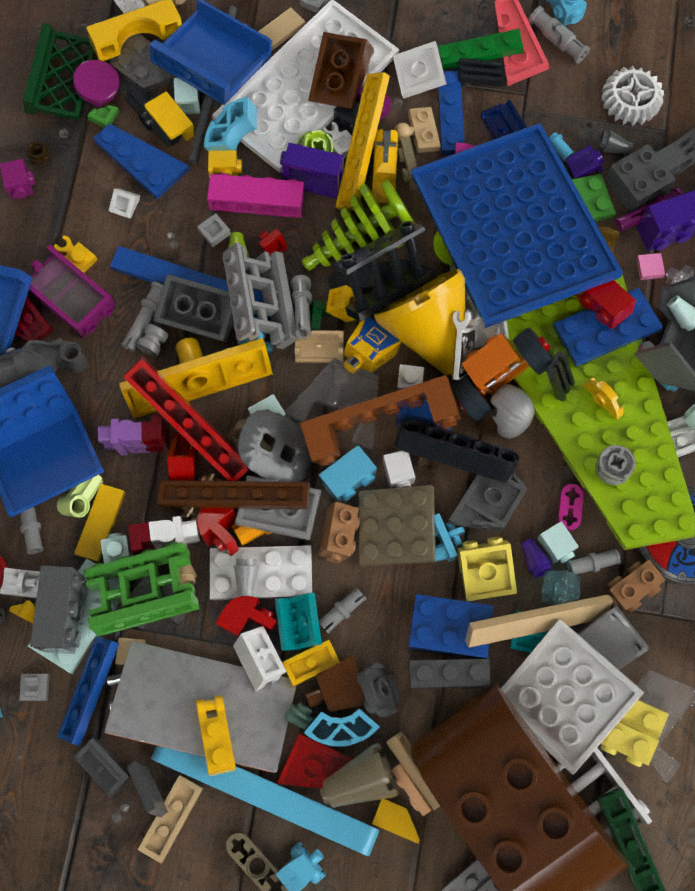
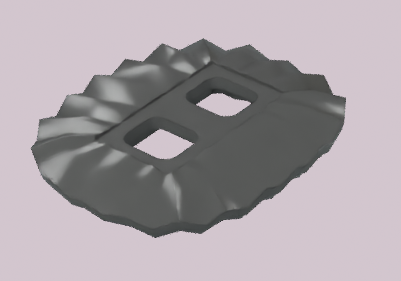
(269, 464)

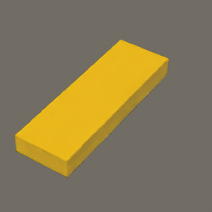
(99, 522)

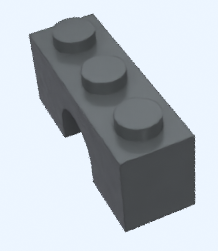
(449, 673)

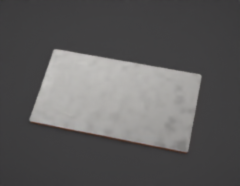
(159, 705)

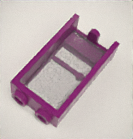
(70, 293)

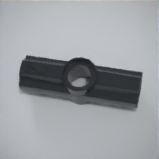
(137, 98)

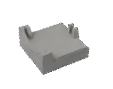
(614, 638)

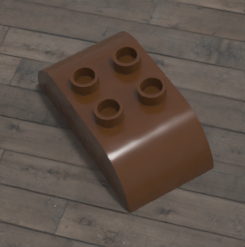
(514, 801)

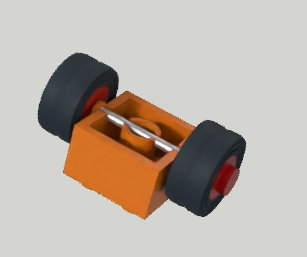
(498, 365)

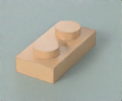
(416, 798)

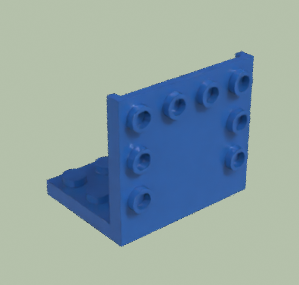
(41, 442)

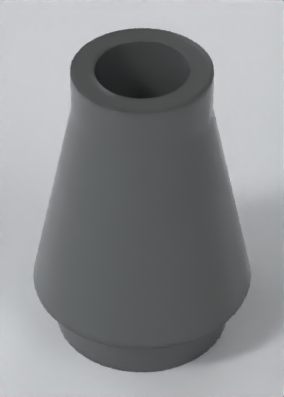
(613, 143)

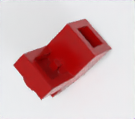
(213, 528)
(240, 612)

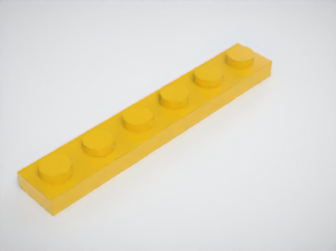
(362, 138)

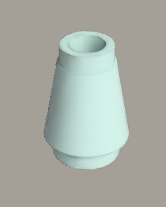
(683, 312)

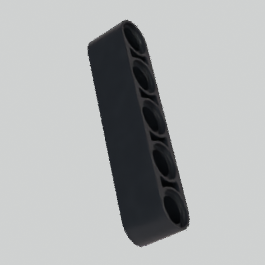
(456, 450)

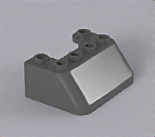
(675, 356)

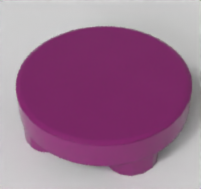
(96, 82)

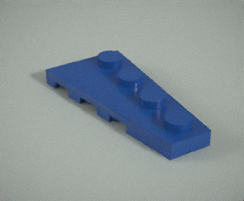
(145, 163)

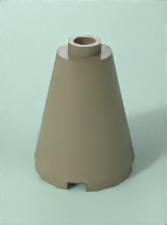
(360, 780)

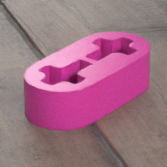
(575, 508)

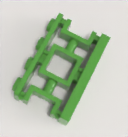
(145, 607)

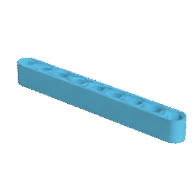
(275, 800)

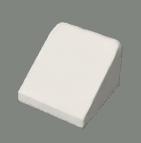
(123, 202)

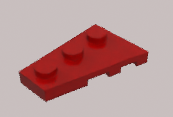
(311, 763)

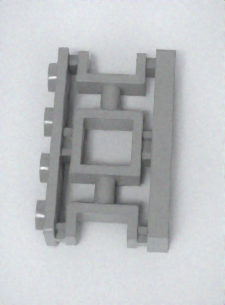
(275, 296)

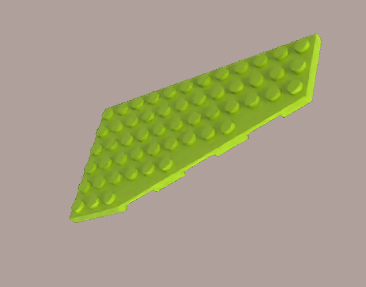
(654, 499)

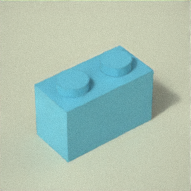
(348, 474)

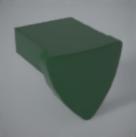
(317, 311)

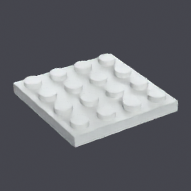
(570, 695)

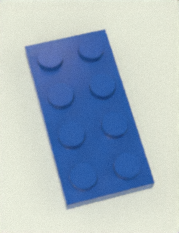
(589, 339)

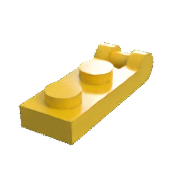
(215, 736)

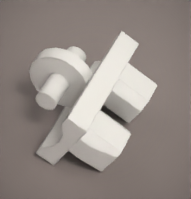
(20, 583)

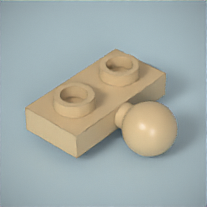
(422, 129)

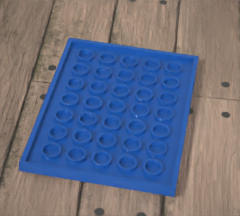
(515, 225)

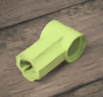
(81, 496)

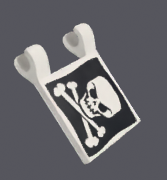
(465, 340)

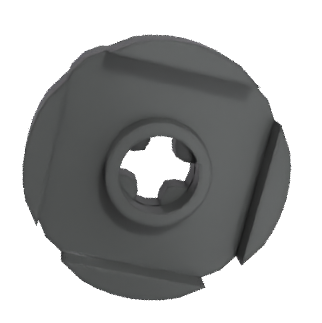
(379, 690)

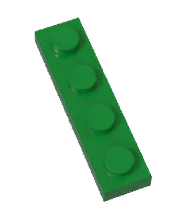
(482, 48)

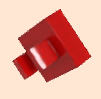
(272, 242)

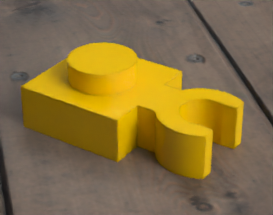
(77, 254)

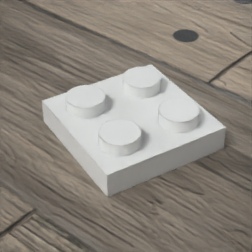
(419, 69)

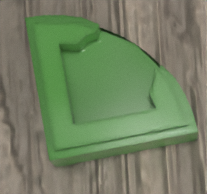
(103, 116)

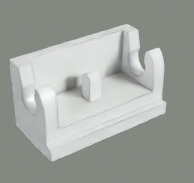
(259, 657)

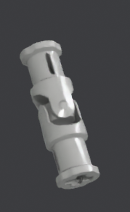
(558, 34)

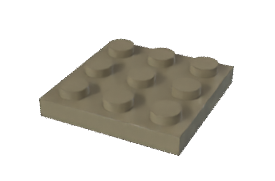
(397, 526)

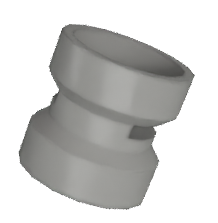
(152, 340)

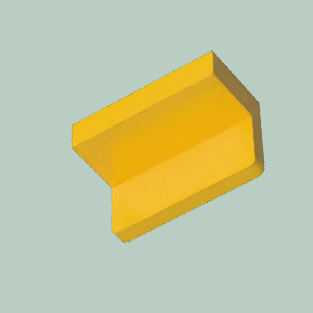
(170, 117)

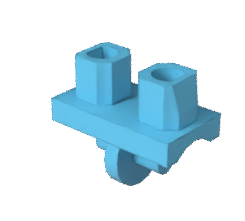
(445, 549)

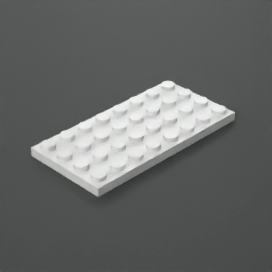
(285, 81)

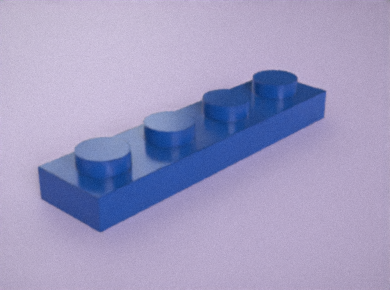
(450, 113)
(88, 691)

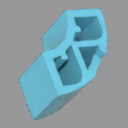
(231, 125)
(341, 731)

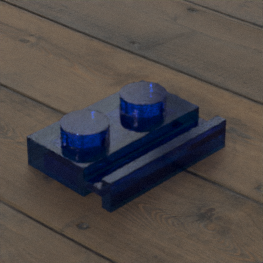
(502, 120)

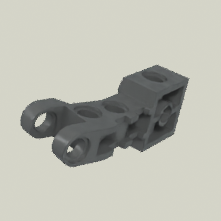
(649, 174)

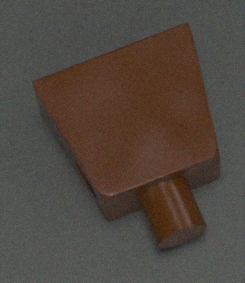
(338, 688)

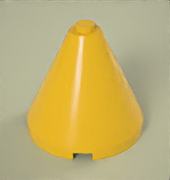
(426, 319)

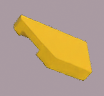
(395, 820)

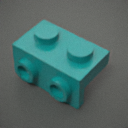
(298, 622)

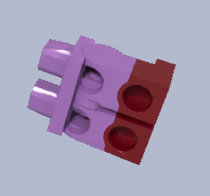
(136, 437)

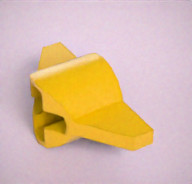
(24, 610)

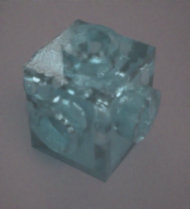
(560, 587)

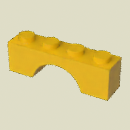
(109, 35)

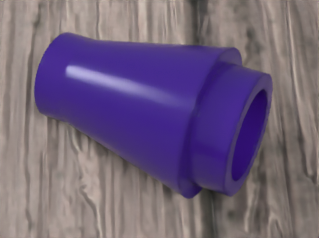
(535, 558)

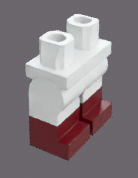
(161, 533)

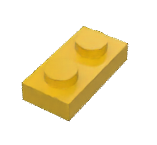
(310, 663)

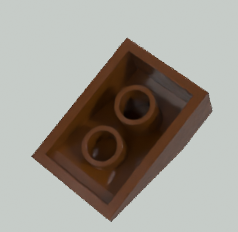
(340, 70)

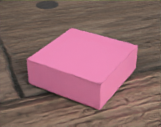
(650, 266)

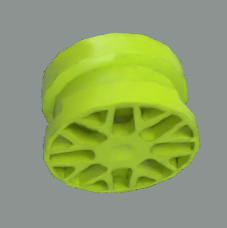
(317, 140)

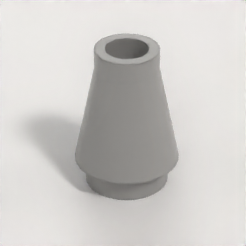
(246, 574)

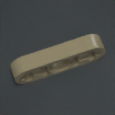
(246, 867)

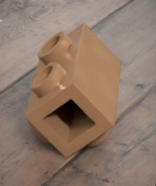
(338, 532)
(642, 581)

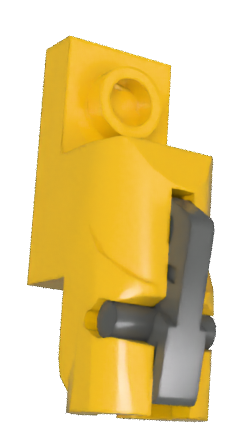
(384, 162)

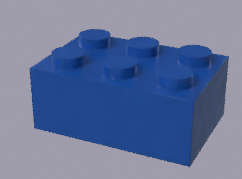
(442, 626)

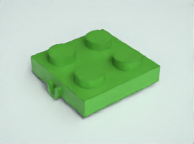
(595, 197)

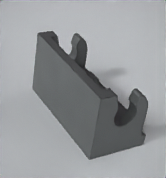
(103, 767)

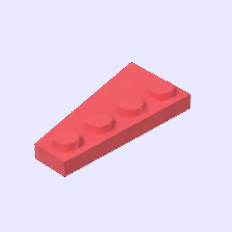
(532, 61)

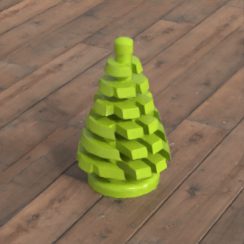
(358, 231)

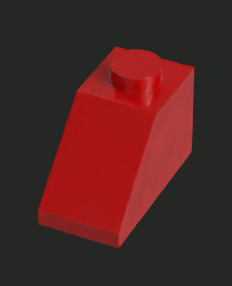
(182, 460)

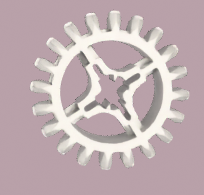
(636, 90)

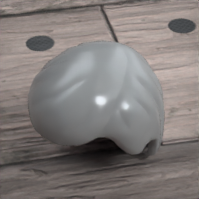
(514, 411)

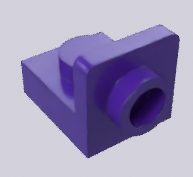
(585, 162)

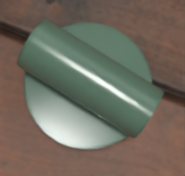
(299, 715)

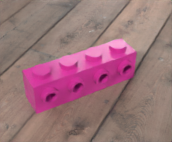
(256, 195)

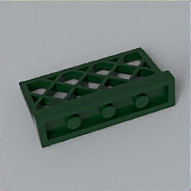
(39, 73)

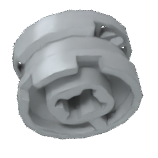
(615, 465)

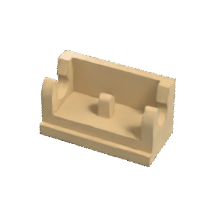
(319, 347)

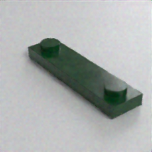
(630, 840)

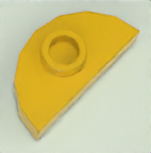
(604, 397)

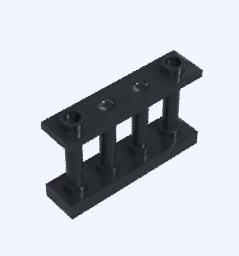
(400, 284)

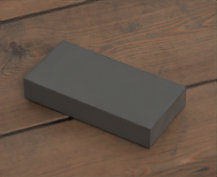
(147, 789)

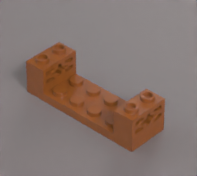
(321, 432)

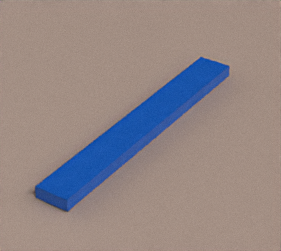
(156, 270)

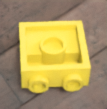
(487, 569)
(637, 733)

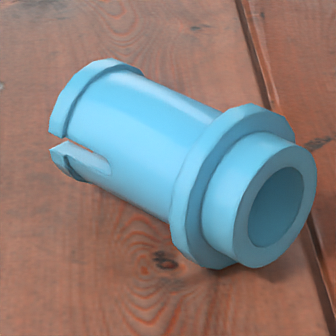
(560, 146)

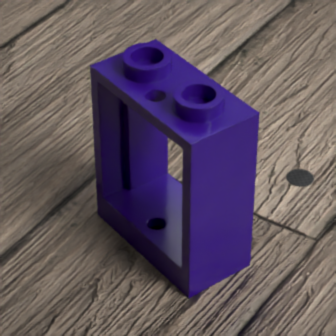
(316, 168)

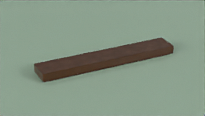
(233, 494)

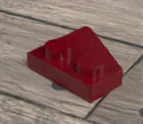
(32, 323)

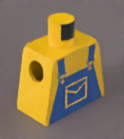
(370, 347)

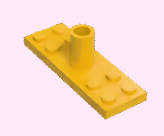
(205, 375)

